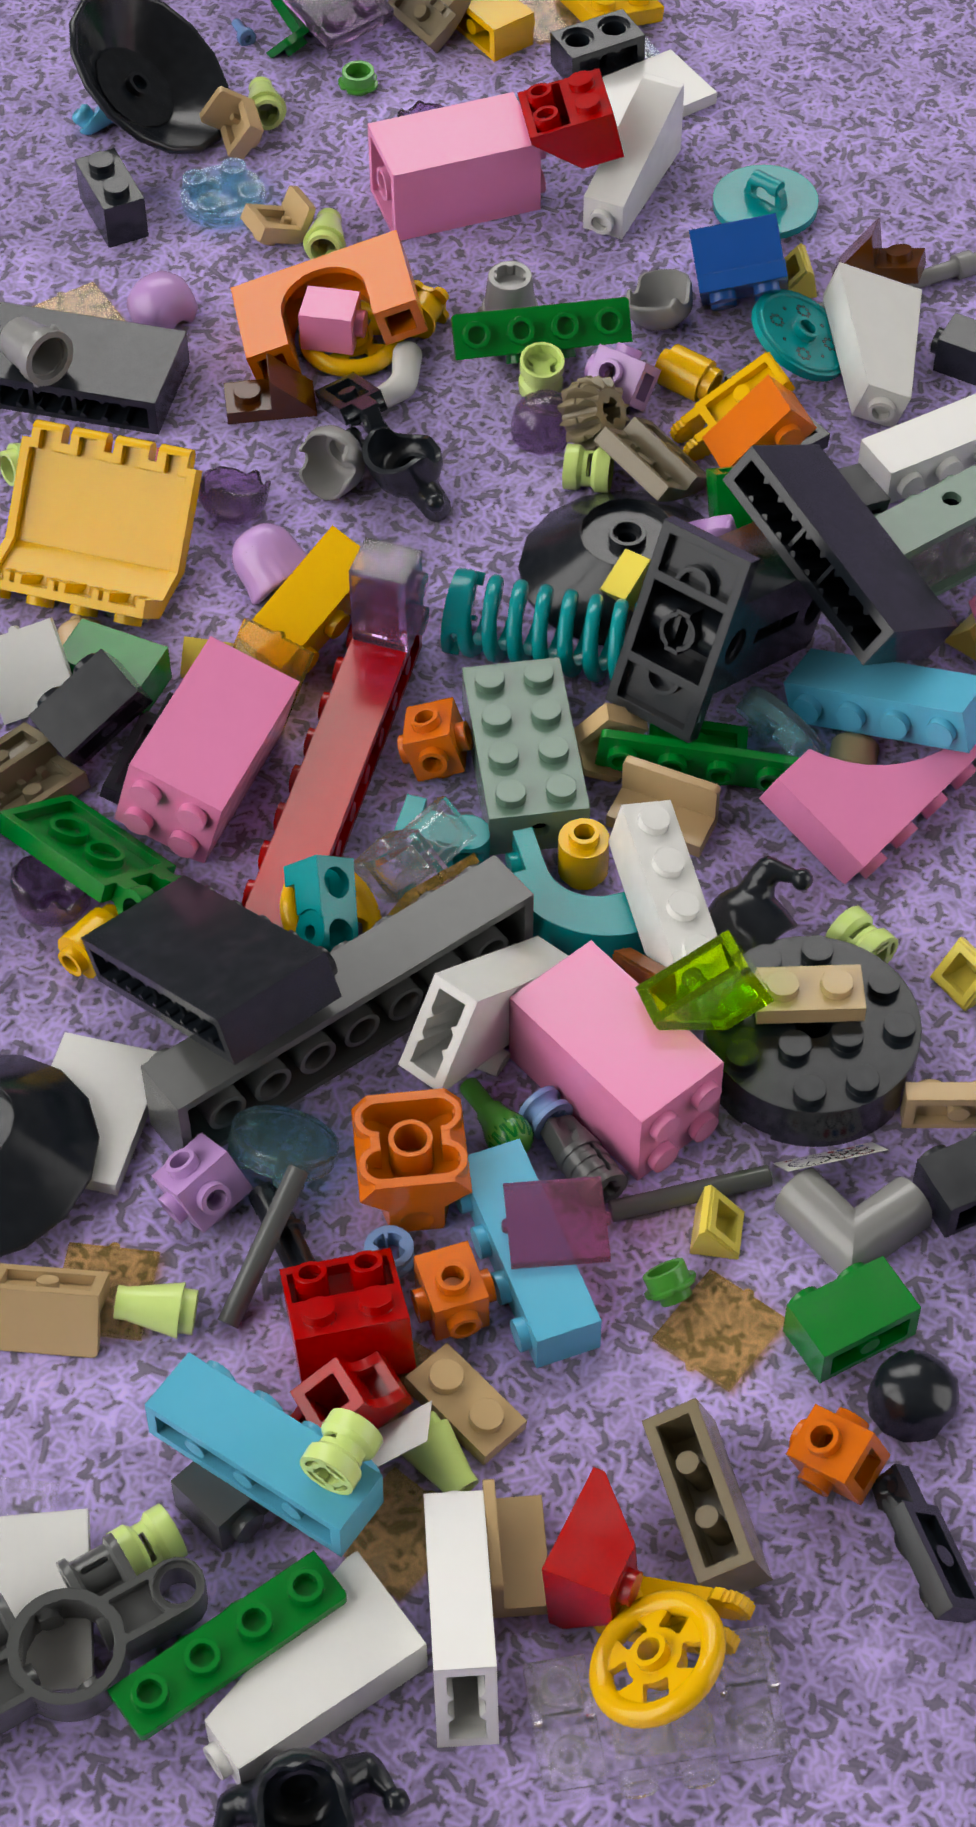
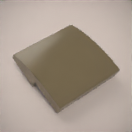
(430, 19)
(653, 460)
(34, 770)

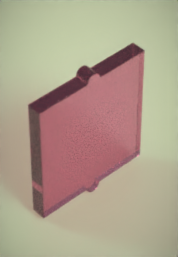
(556, 1222)

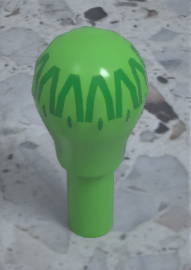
(497, 1121)

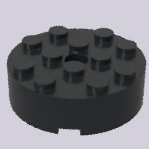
(821, 1078)

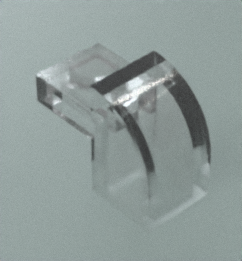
(415, 853)

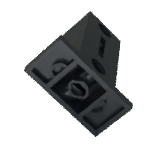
(705, 622)

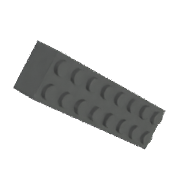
(382, 991)

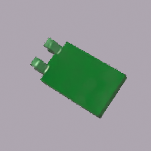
(88, 850)

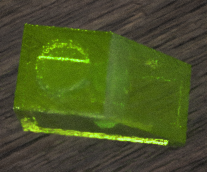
(706, 988)

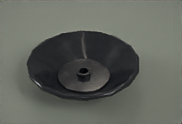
(147, 71)
(583, 542)
(44, 1149)

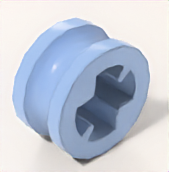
(544, 1105)
(397, 1236)

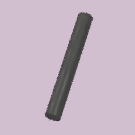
(688, 1193)
(263, 1246)

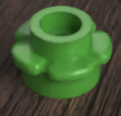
(358, 78)
(669, 1282)

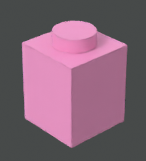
(331, 320)

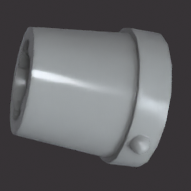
(508, 287)
(37, 350)

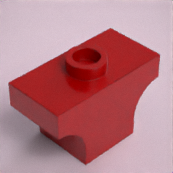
(361, 1386)

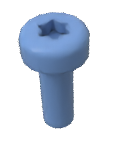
(245, 35)

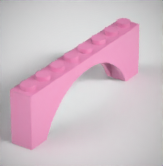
(856, 809)

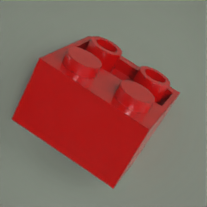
(572, 119)
(348, 1311)

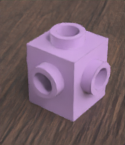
(626, 371)
(200, 1183)

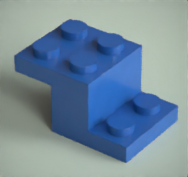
(738, 261)

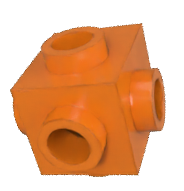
(435, 740)
(452, 1292)
(836, 1453)

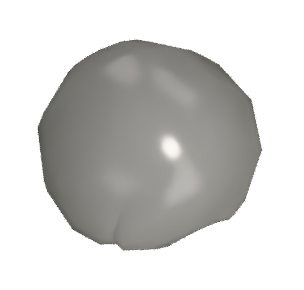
(661, 299)
(331, 462)

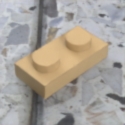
(813, 994)
(938, 1104)
(475, 1410)

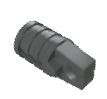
(582, 1155)

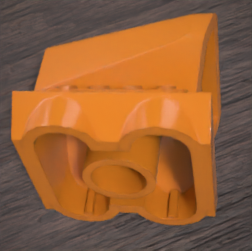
(411, 1156)

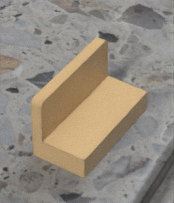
(692, 798)
(51, 1309)
(515, 1553)

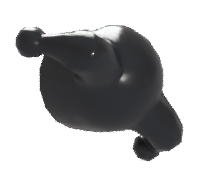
(406, 468)
(751, 907)
(309, 1791)

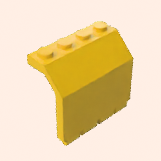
(98, 522)

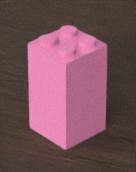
(454, 166)
(205, 750)
(626, 1079)

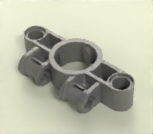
(127, 1614)

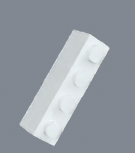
(922, 449)
(660, 881)

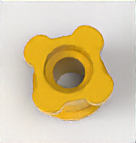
(433, 306)

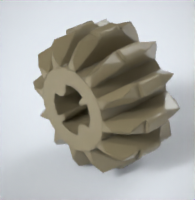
(590, 407)

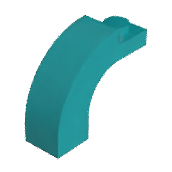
(567, 917)

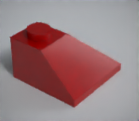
(592, 1561)

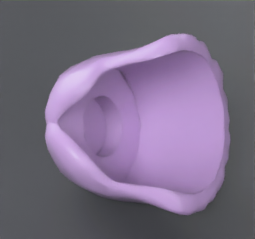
(265, 559)

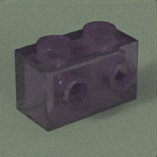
(388, 595)

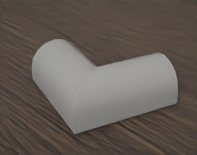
(847, 1233)

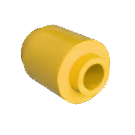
(688, 372)
(583, 853)
(72, 950)

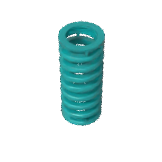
(458, 618)

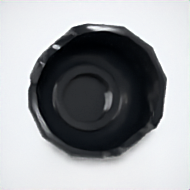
(913, 1396)

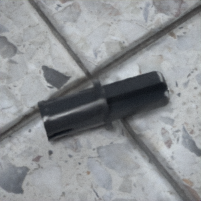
(291, 1245)

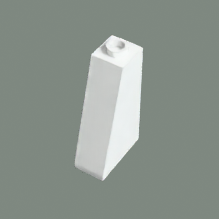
(650, 143)
(874, 340)
(468, 1011)
(461, 1619)
(316, 1678)

